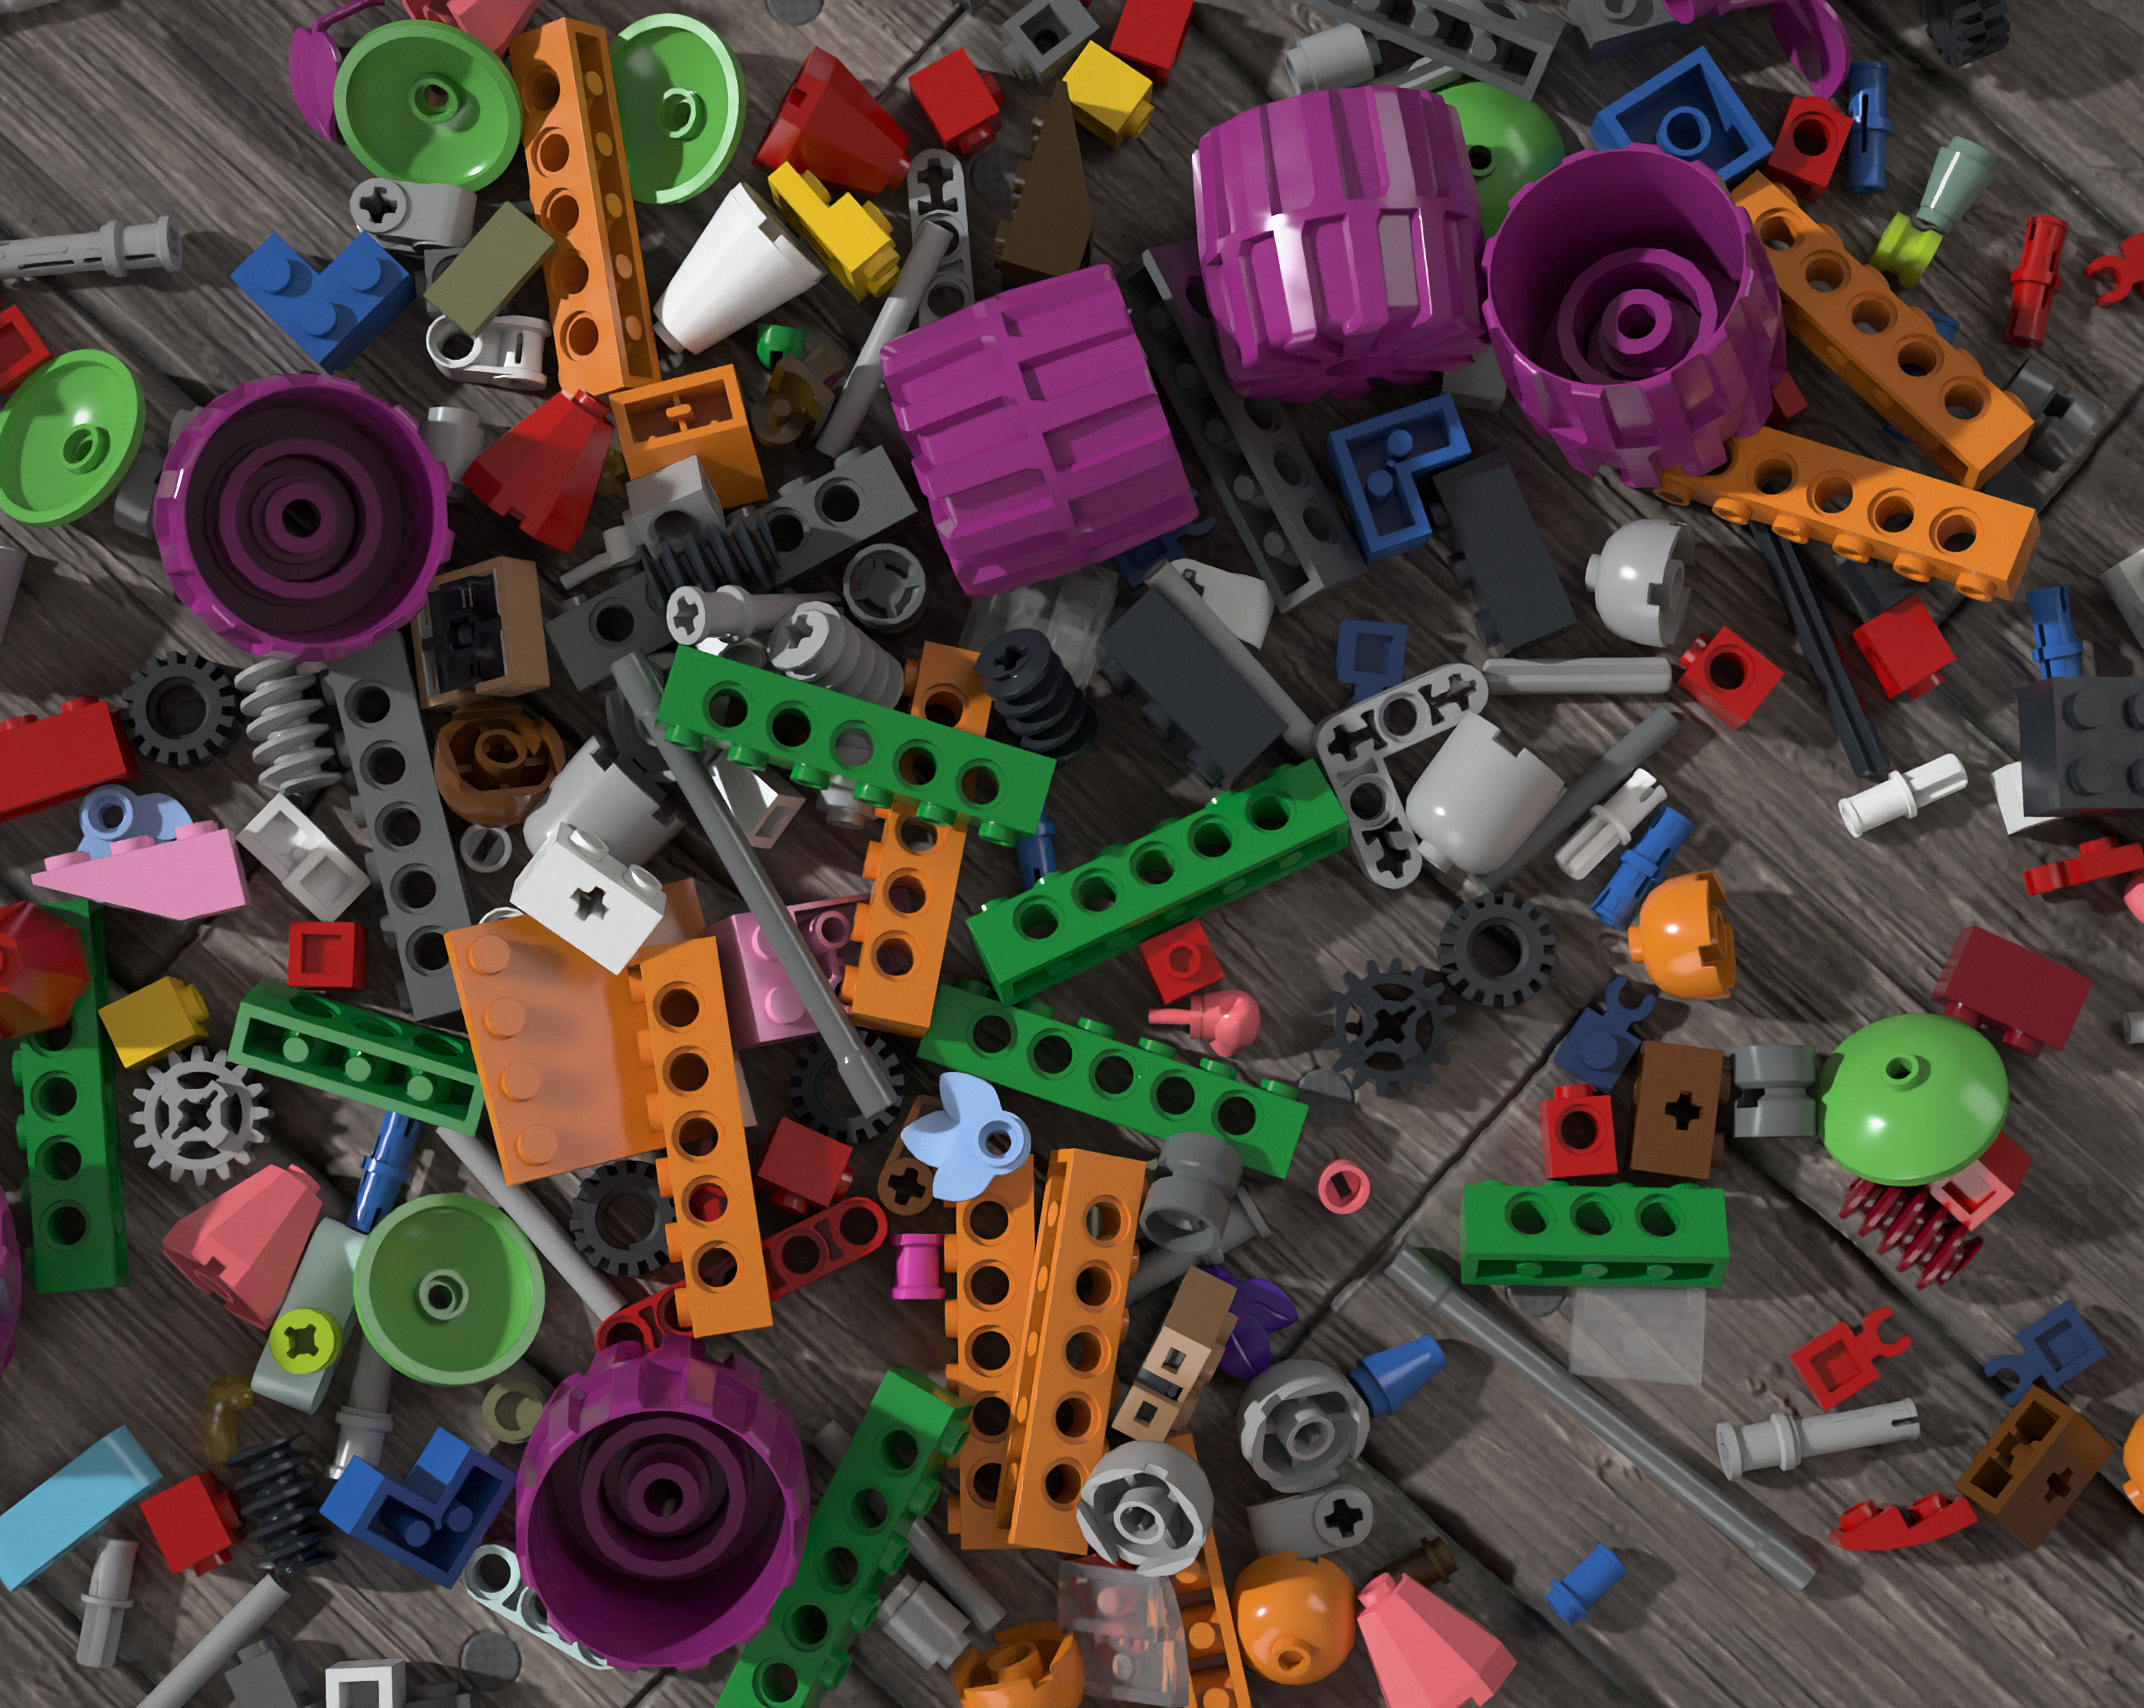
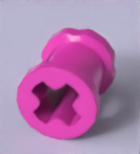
(916, 1266)

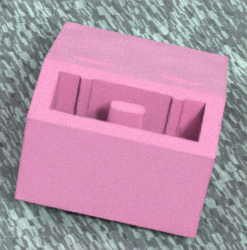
(175, 879)
(758, 992)

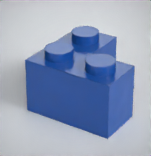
(331, 312)
(1379, 468)
(432, 1516)

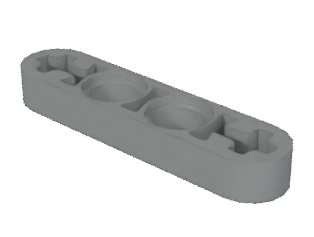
(955, 268)

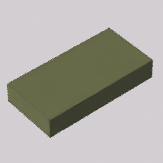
(490, 270)

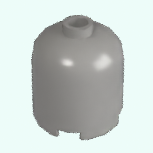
(1479, 799)
(608, 801)

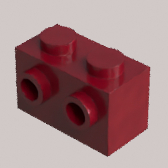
(2010, 992)

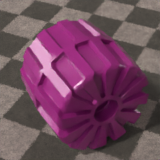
(1340, 243)
(1635, 313)
(1037, 432)
(373, 503)
(649, 1572)

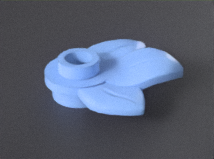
(143, 815)
(958, 1137)

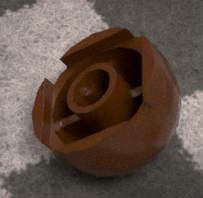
(496, 763)

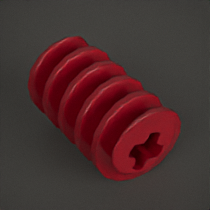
(1911, 1228)

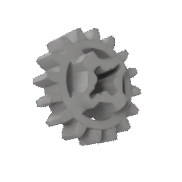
(181, 1135)

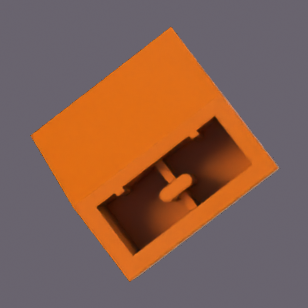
(691, 417)

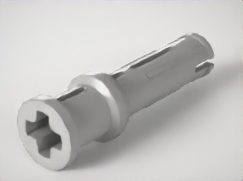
(111, 249)
(731, 612)
(1161, 1266)
(365, 1417)
(1786, 1440)

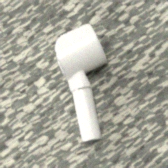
(620, 554)

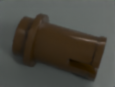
(1425, 1564)

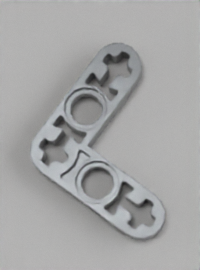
(1367, 762)

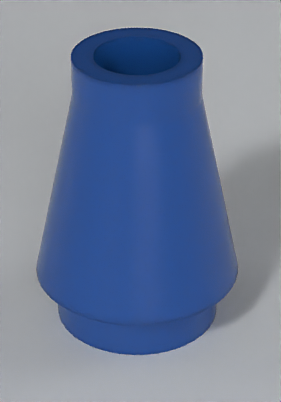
(1396, 1374)

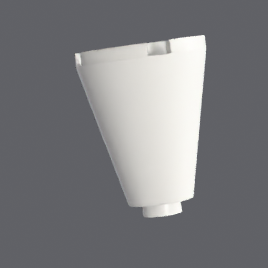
(734, 274)

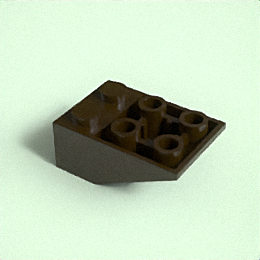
(1051, 202)

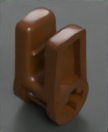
(902, 1161)

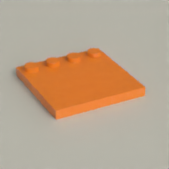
(563, 1043)

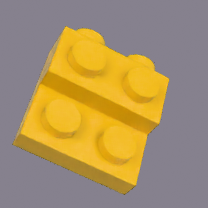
(845, 237)

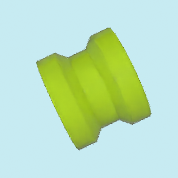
(1905, 251)
(324, 1338)

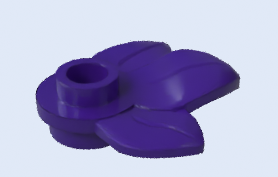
(1260, 1310)

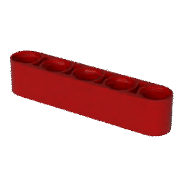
(826, 1230)

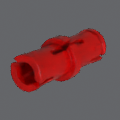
(2035, 281)

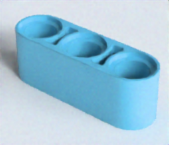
(73, 1506)

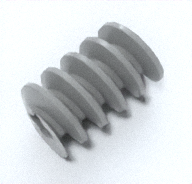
(828, 651)
(285, 727)

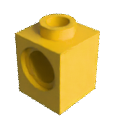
(1108, 96)
(155, 1022)

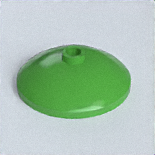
(659, 75)
(409, 130)
(1512, 135)
(69, 437)
(1914, 1125)
(480, 1269)

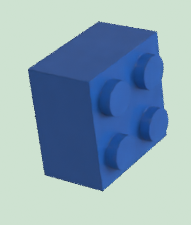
(1691, 117)

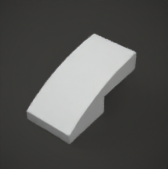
(304, 858)

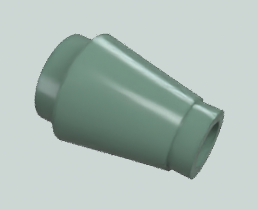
(1955, 184)

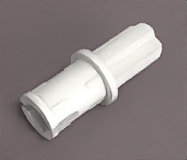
(1903, 794)
(1610, 825)

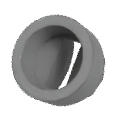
(497, 854)

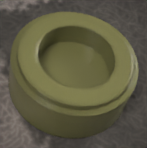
(513, 1409)

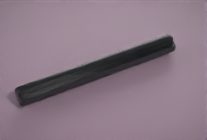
(1821, 649)

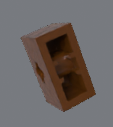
(1652, 1137)
(2034, 1467)

